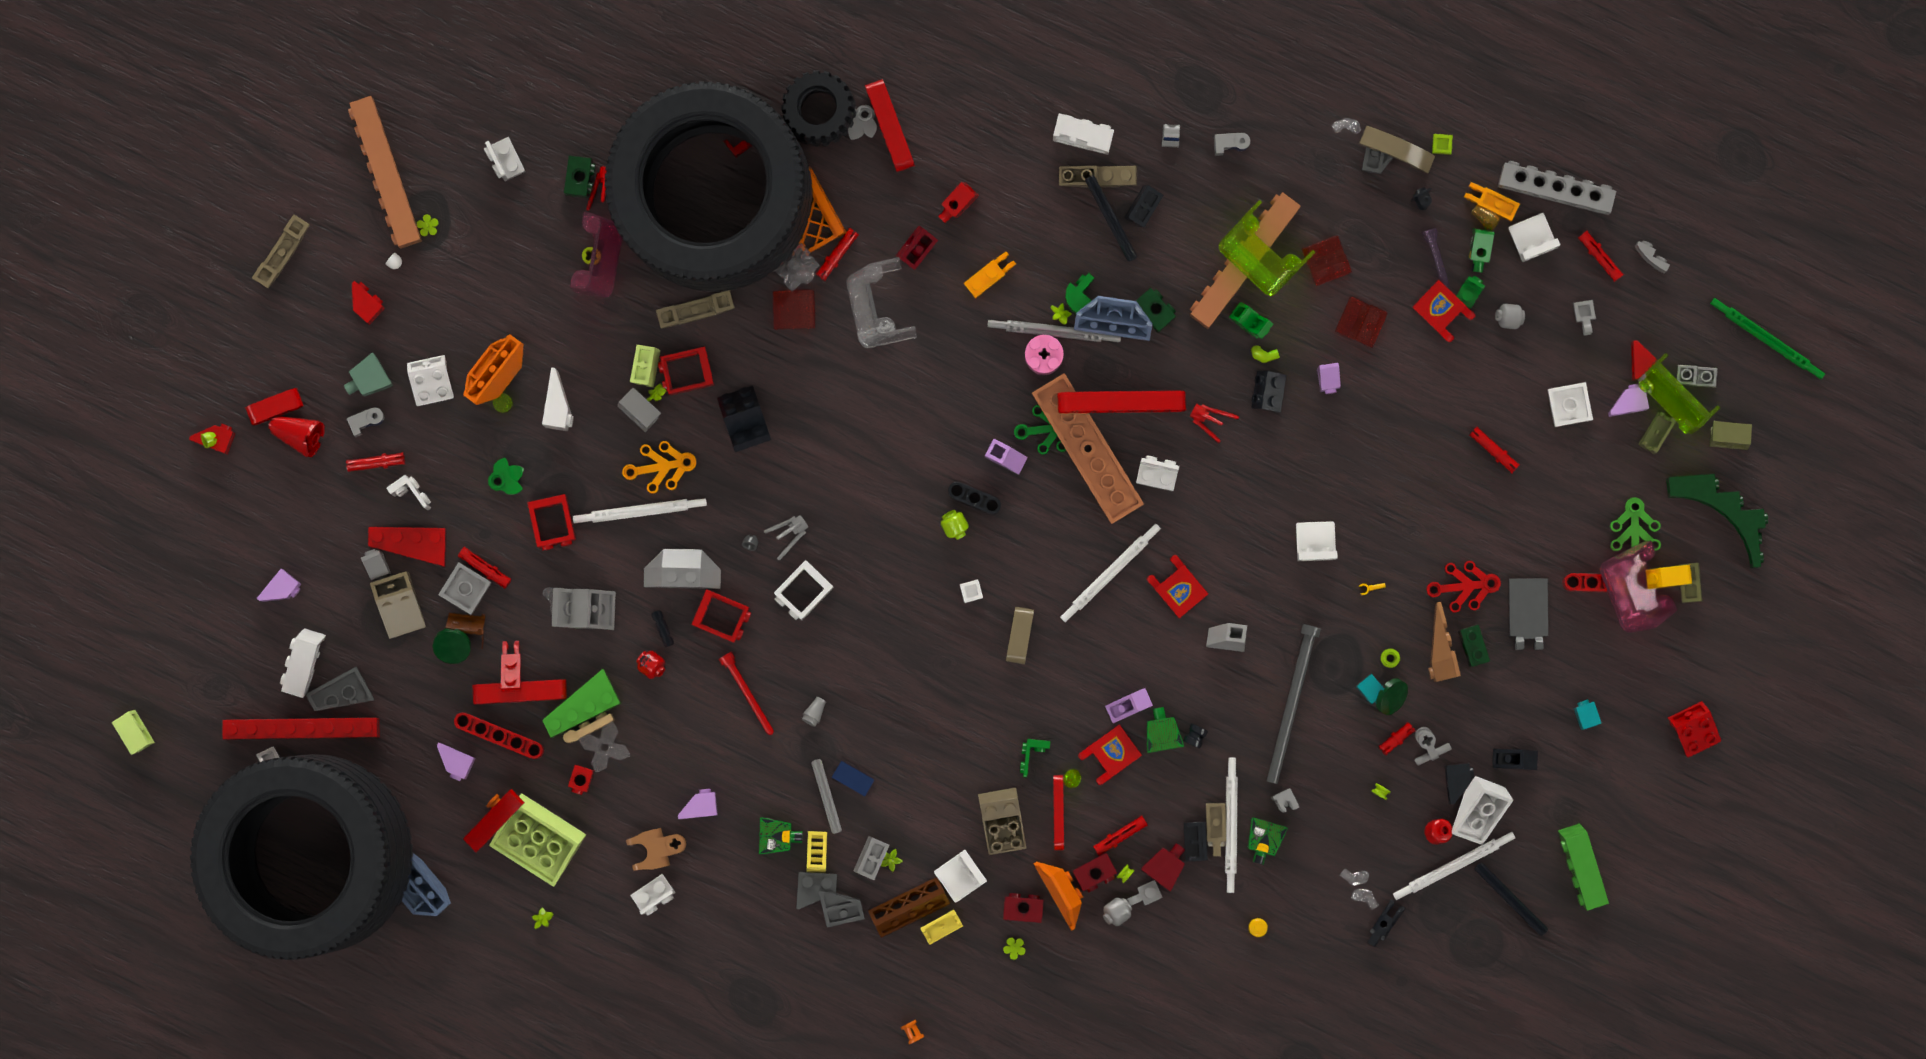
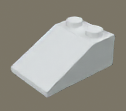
(557, 410)
(1481, 810)

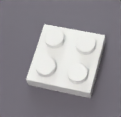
(1570, 404)

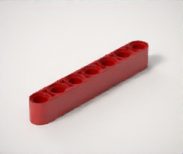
(1121, 402)

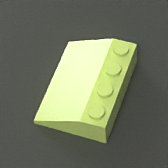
(538, 841)

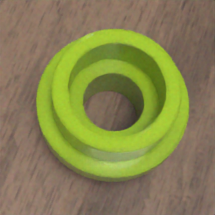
(1394, 653)

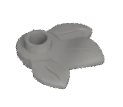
(863, 125)

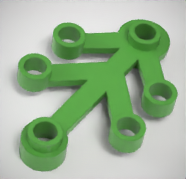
(1634, 529)

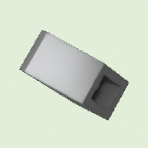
(375, 565)
(1227, 637)

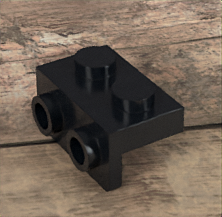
(1268, 391)

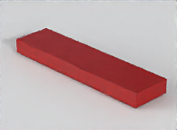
(493, 820)

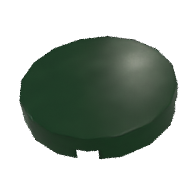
(451, 646)
(1392, 696)

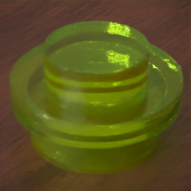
(503, 403)
(1072, 778)

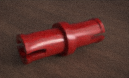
(1396, 738)

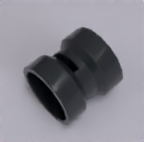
(1195, 736)

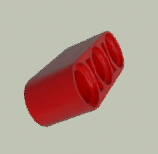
(274, 406)
(1582, 586)

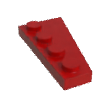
(416, 543)

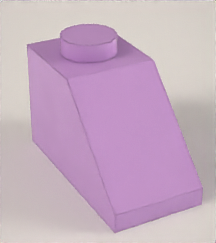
(1329, 378)
(1630, 401)
(280, 587)
(1128, 705)
(455, 762)
(700, 805)

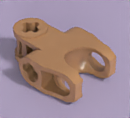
(657, 848)

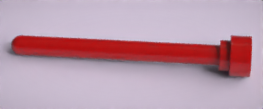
(728, 661)

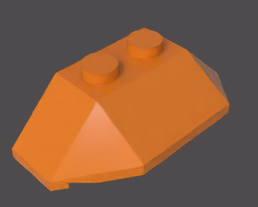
(494, 370)
(1062, 891)

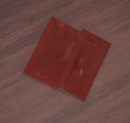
(1327, 261)
(794, 309)
(1361, 322)

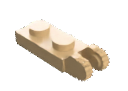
(587, 728)

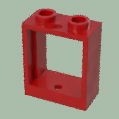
(663, 368)
(549, 502)
(704, 605)

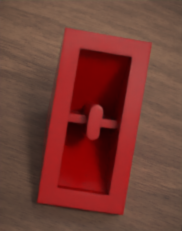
(1641, 359)

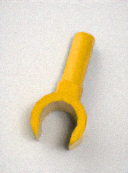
(1372, 587)

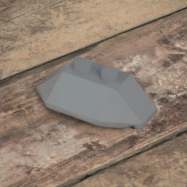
(682, 570)

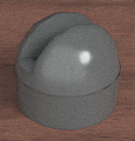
(750, 543)

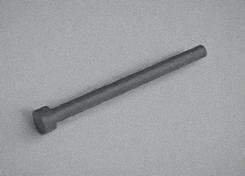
(1310, 633)

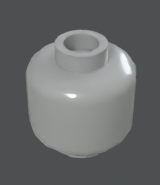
(1510, 316)
(1117, 911)

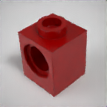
(587, 773)

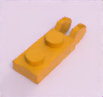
(1493, 201)
(988, 276)

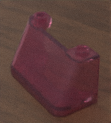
(604, 259)
(1627, 587)

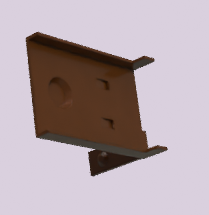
(467, 624)

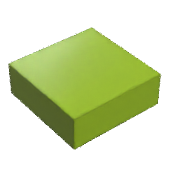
(1442, 144)

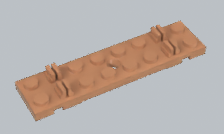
(1097, 467)

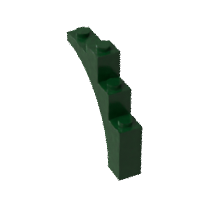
(1729, 504)

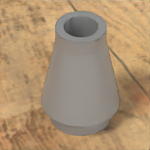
(814, 712)

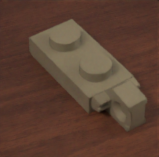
(1216, 827)

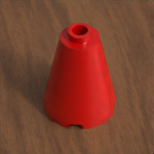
(298, 433)

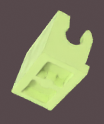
(645, 365)
(133, 732)

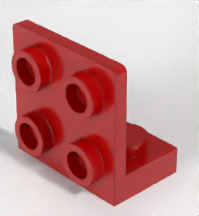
(1695, 728)

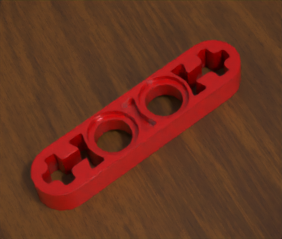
(1058, 812)

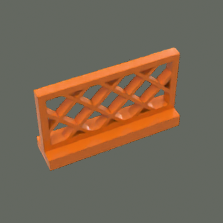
(828, 213)

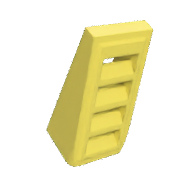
(812, 867)

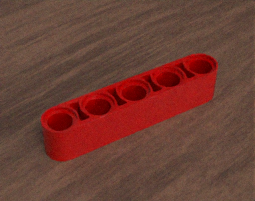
(889, 125)
(529, 692)
(489, 735)

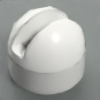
(394, 261)

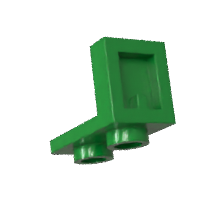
(1470, 291)
(1038, 745)

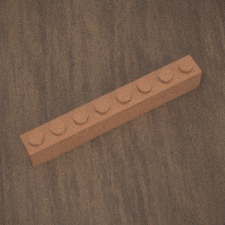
(385, 171)
(1231, 278)

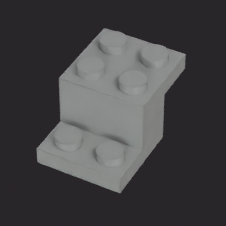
(583, 608)

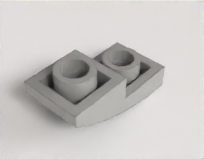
(1646, 251)
(1697, 376)

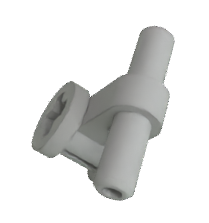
(1428, 744)

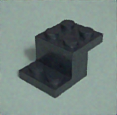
(743, 418)

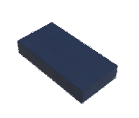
(853, 778)

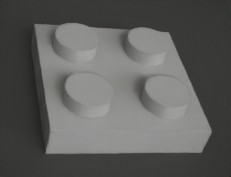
(465, 588)

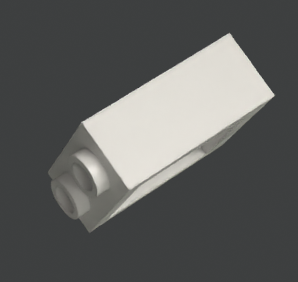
(795, 613)

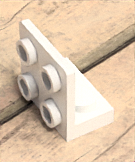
(506, 159)
(1533, 237)
(430, 380)
(1157, 473)
(400, 487)
(1316, 541)
(960, 876)
(653, 894)

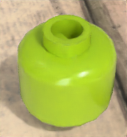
(954, 524)

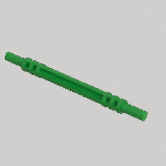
(1767, 338)

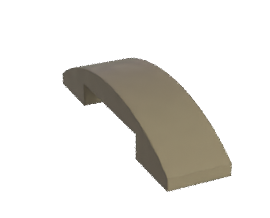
(1397, 148)
(281, 252)
(695, 310)

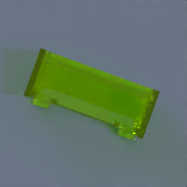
(1256, 258)
(1674, 397)

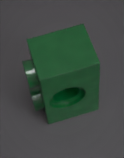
(575, 166)
(1160, 320)
(1473, 646)

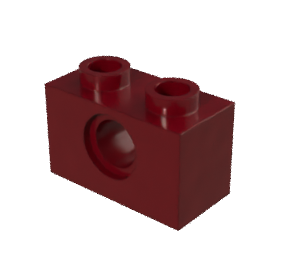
(916, 247)
(1083, 876)
(1011, 908)

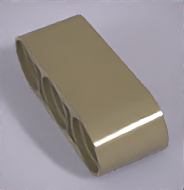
(1020, 635)

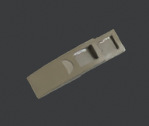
(1106, 176)

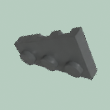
(341, 691)

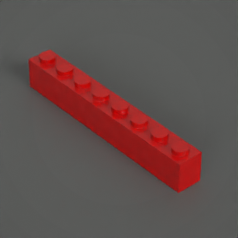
(301, 728)

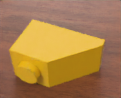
(1668, 577)

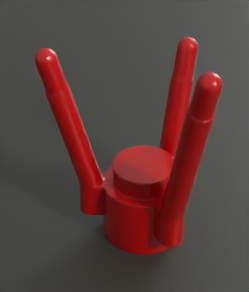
(600, 177)
(1201, 413)

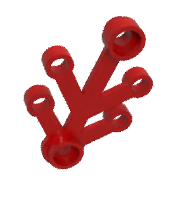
(1466, 586)

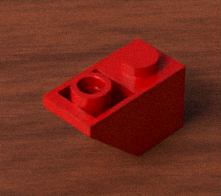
(364, 304)

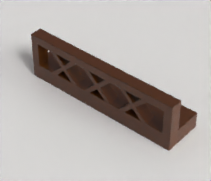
(910, 910)

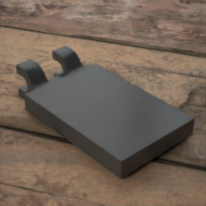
(1528, 611)

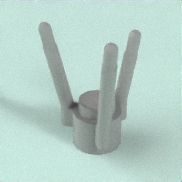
(797, 525)

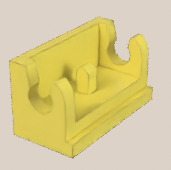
(941, 927)

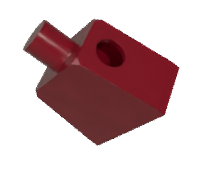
(1165, 866)

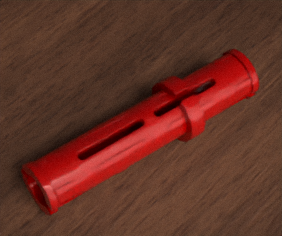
(1599, 254)
(832, 261)
(1500, 455)
(375, 462)
(488, 570)
(1101, 847)

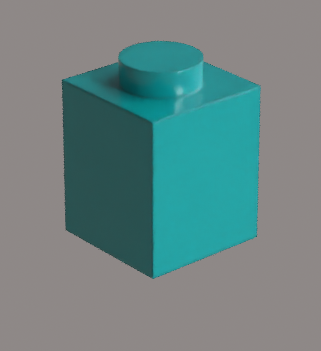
(1370, 688)
(1587, 714)

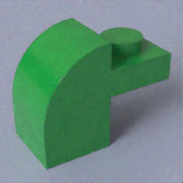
(1074, 295)
(1250, 321)

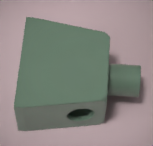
(368, 377)

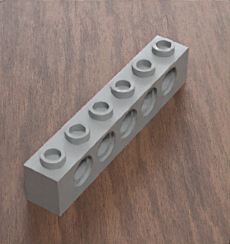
(1509, 182)

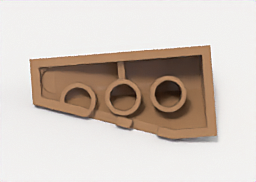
(1443, 660)

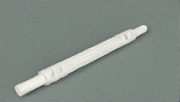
(639, 510)
(1132, 551)
(1231, 825)
(1454, 865)

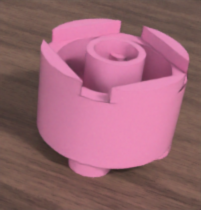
(1051, 346)

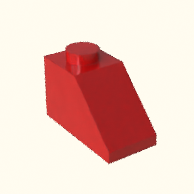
(223, 434)

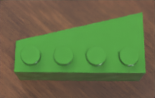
(586, 703)
(1584, 867)

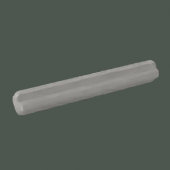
(826, 796)

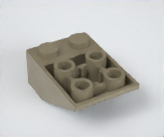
(398, 604)
(1002, 821)

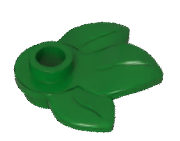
(509, 476)

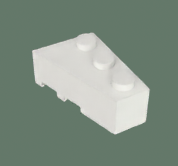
(1083, 134)
(301, 662)

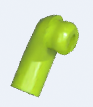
(1263, 356)

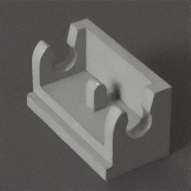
(639, 409)
(1283, 798)
(871, 858)

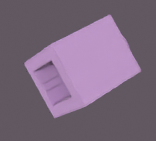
(1005, 456)

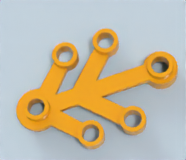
(662, 466)

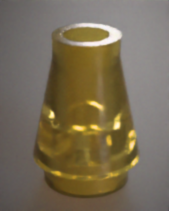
(1486, 217)

